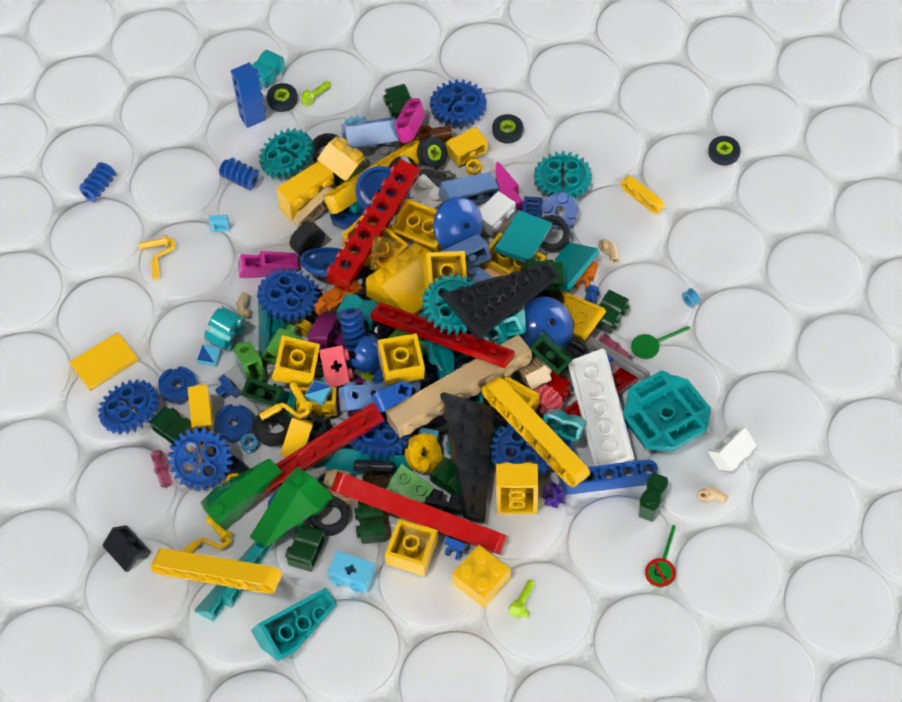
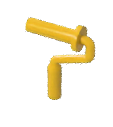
(158, 242)
(305, 405)
(225, 538)

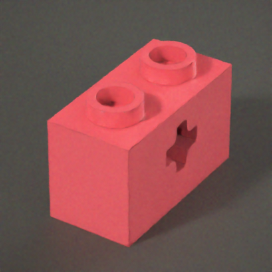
(328, 359)

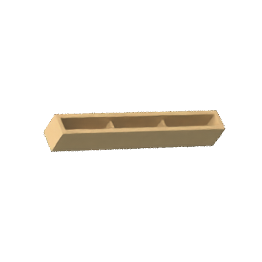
(463, 382)

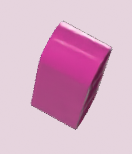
(409, 120)

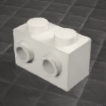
(497, 213)
(732, 448)

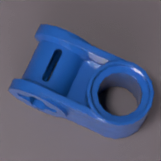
(390, 397)

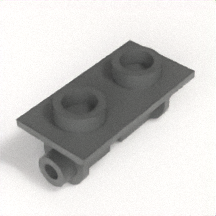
(436, 176)

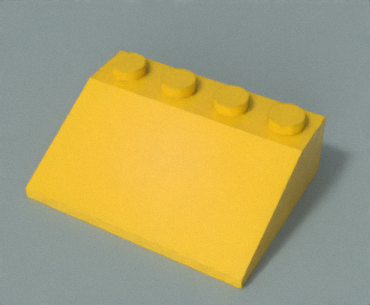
(400, 281)

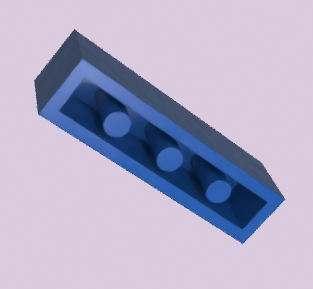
(248, 94)

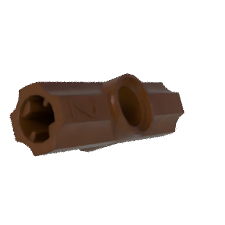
(425, 131)

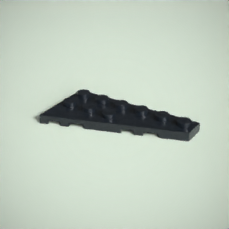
(495, 299)
(470, 445)

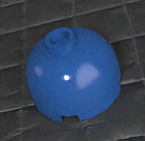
(367, 355)

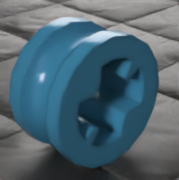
(690, 297)
(246, 448)

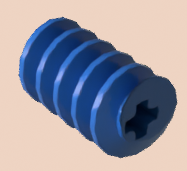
(239, 173)
(97, 181)
(352, 327)

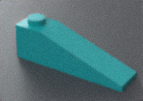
(290, 628)

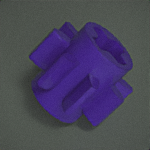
(553, 495)

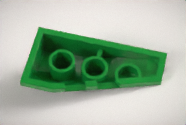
(236, 495)
(294, 502)

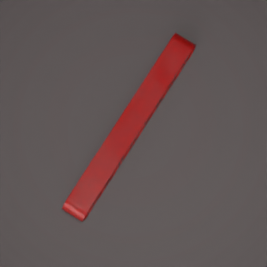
(418, 512)

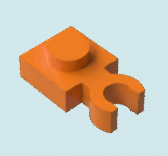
(588, 275)

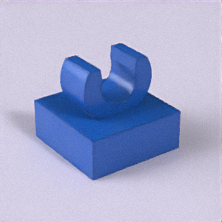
(227, 388)
(455, 544)

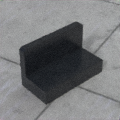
(125, 547)

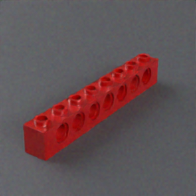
(343, 277)

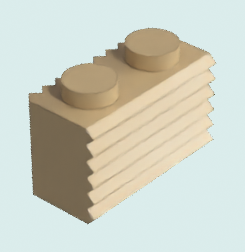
(535, 373)

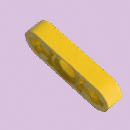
(642, 194)

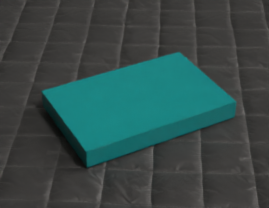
(523, 236)
(575, 261)

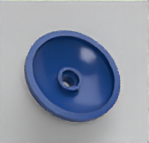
(370, 183)
(450, 221)
(318, 260)
(537, 318)

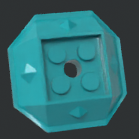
(662, 396)

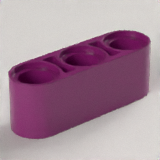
(324, 329)

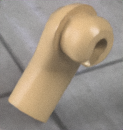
(610, 249)
(241, 305)
(711, 493)

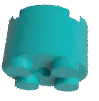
(224, 328)

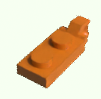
(332, 299)

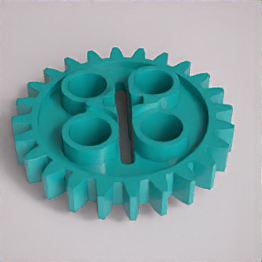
(286, 154)
(548, 175)
(432, 298)

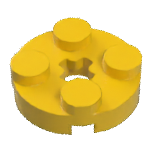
(415, 448)

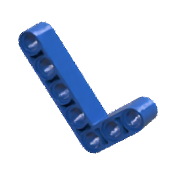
(616, 471)

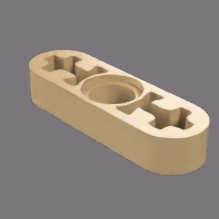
(312, 209)

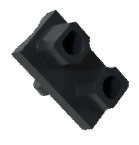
(452, 507)

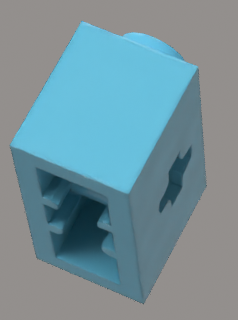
(351, 572)

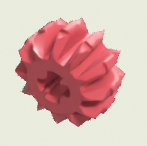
(548, 399)

